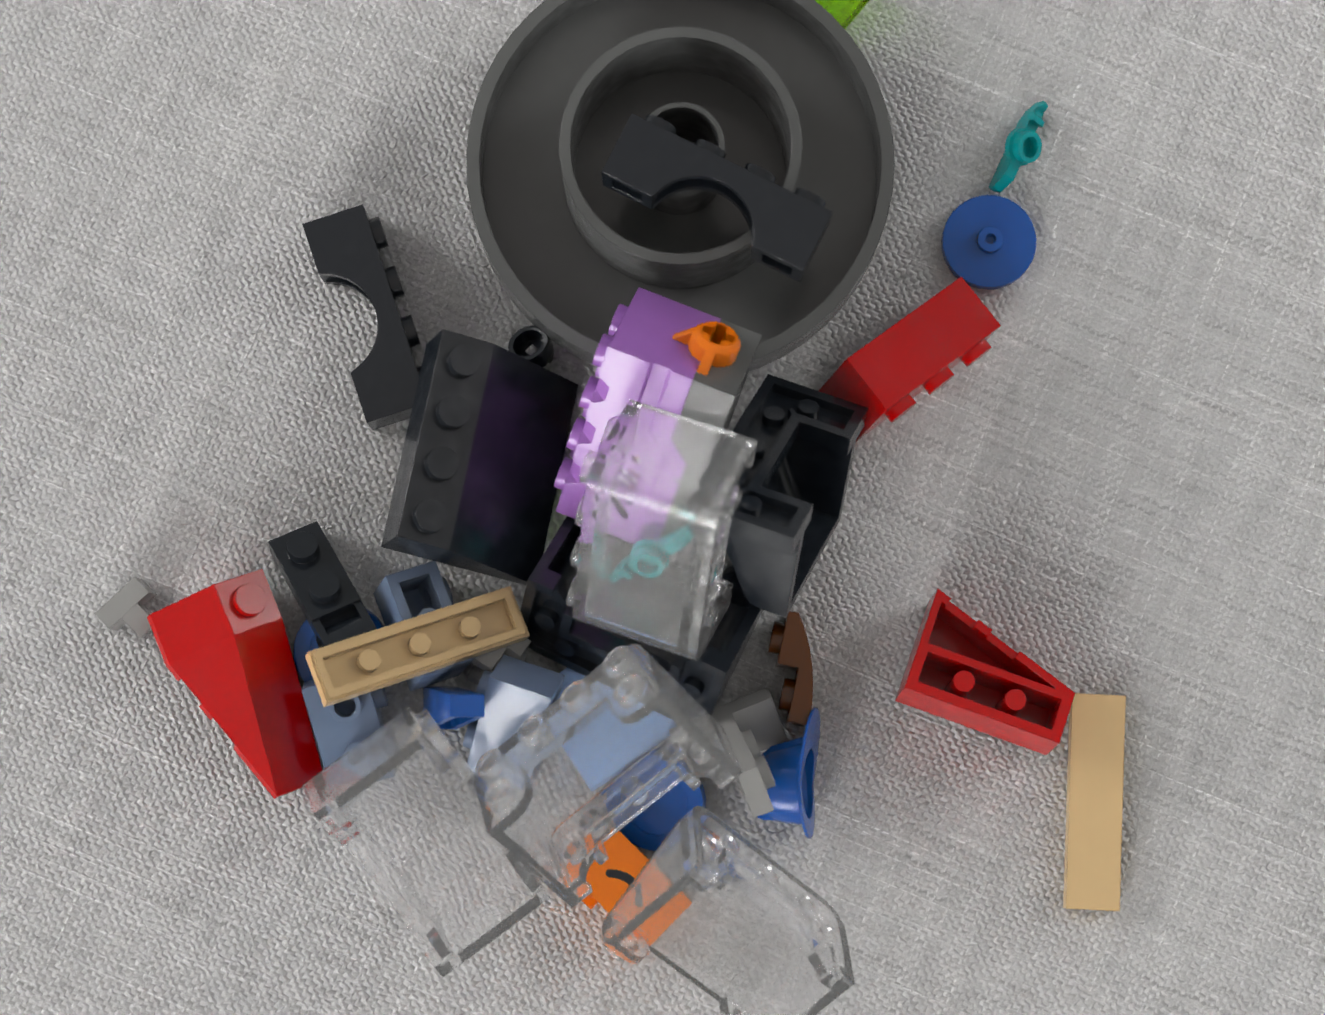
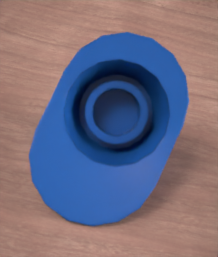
(794, 775)

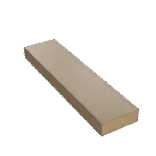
(416, 646)
(1094, 802)

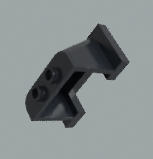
(792, 489)

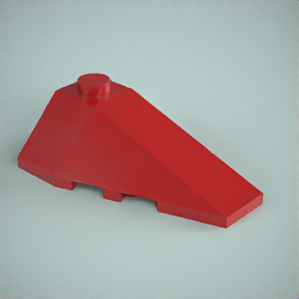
(240, 667)

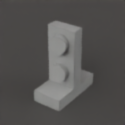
(752, 727)

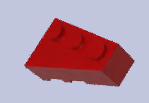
(915, 355)
(981, 682)

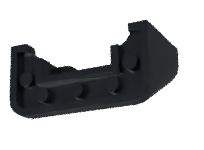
(585, 646)

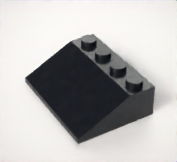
(480, 459)

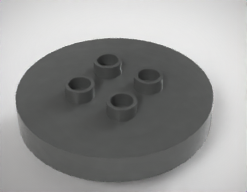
(751, 76)

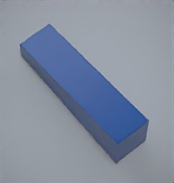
(453, 706)

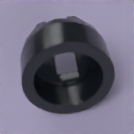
(540, 342)

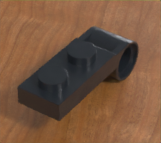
(320, 585)

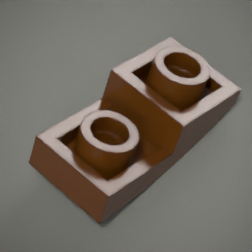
(793, 652)

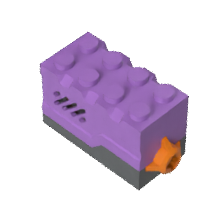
(664, 359)

